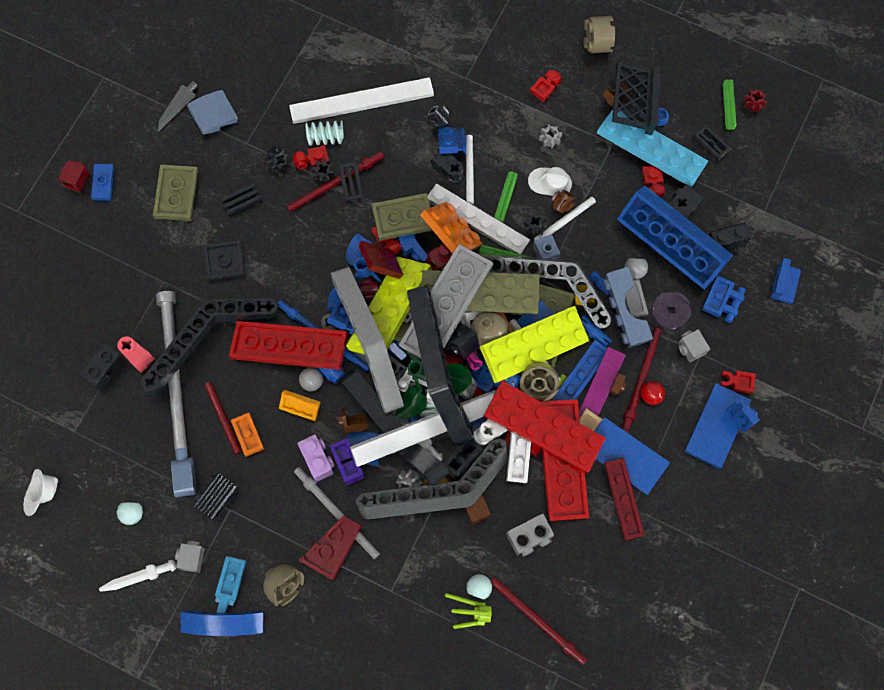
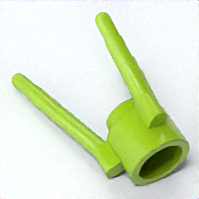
(480, 613)

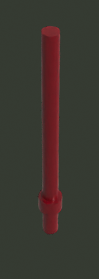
(366, 163)
(630, 413)
(568, 647)

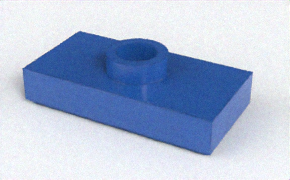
(102, 182)

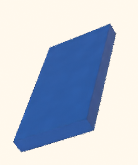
(715, 428)
(642, 463)

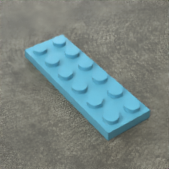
(655, 150)

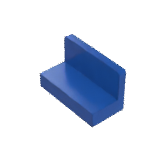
(785, 282)

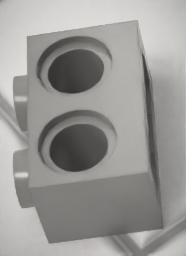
(528, 531)

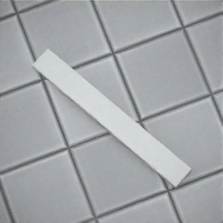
(361, 100)
(414, 432)

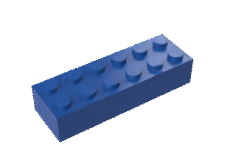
(674, 237)

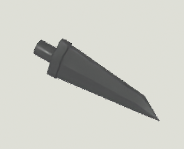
(180, 100)

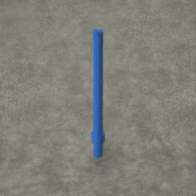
(294, 314)

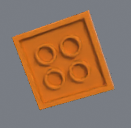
(450, 227)

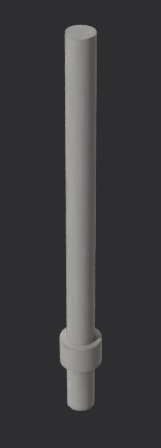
(310, 484)

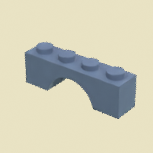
(634, 330)

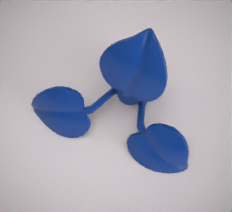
(355, 259)

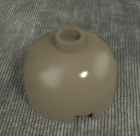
(489, 327)
(539, 381)
(281, 584)

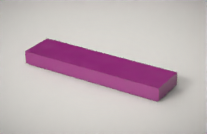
(602, 381)

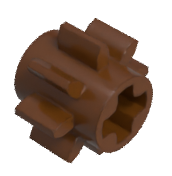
(563, 201)

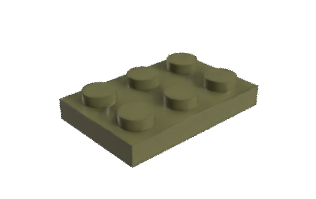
(175, 192)
(401, 216)

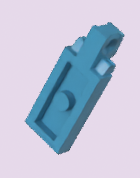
(229, 583)

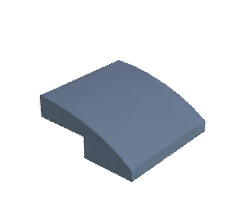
(212, 112)

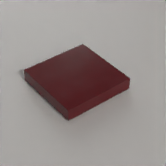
(380, 259)

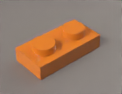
(247, 434)

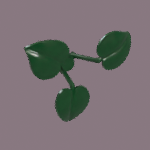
(414, 401)

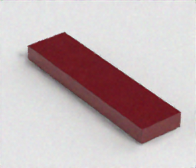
(624, 499)

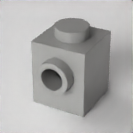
(693, 345)
(190, 557)

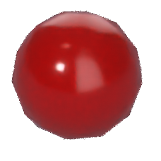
(653, 392)

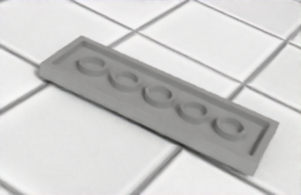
(452, 294)

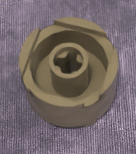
(599, 34)

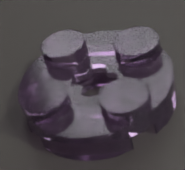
(661, 313)

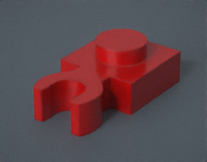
(741, 381)

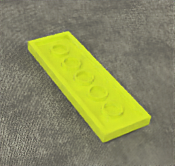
(392, 303)
(534, 344)

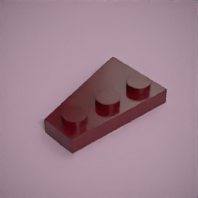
(331, 550)

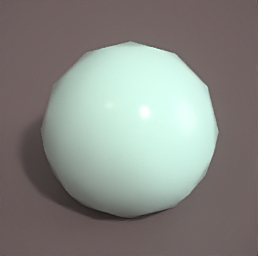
(129, 513)
(479, 586)

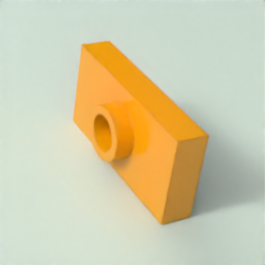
(299, 405)

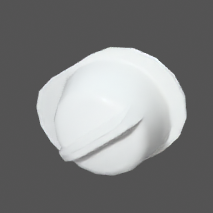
(549, 180)
(39, 491)

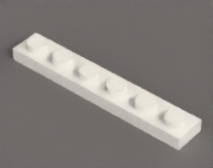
(481, 221)

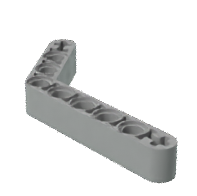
(369, 338)

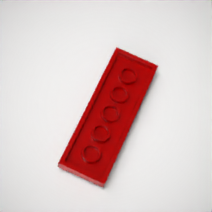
(288, 345)
(544, 427)
(563, 482)

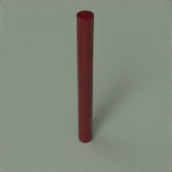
(222, 417)

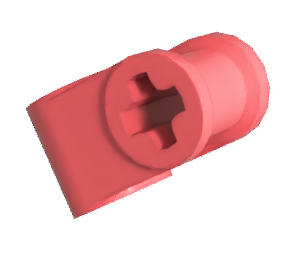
(137, 355)

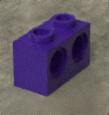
(345, 462)

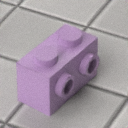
(315, 458)

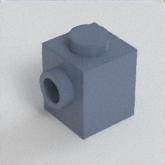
(546, 248)

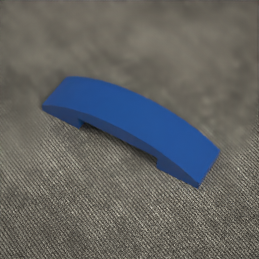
(222, 623)

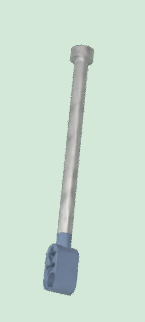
(183, 467)

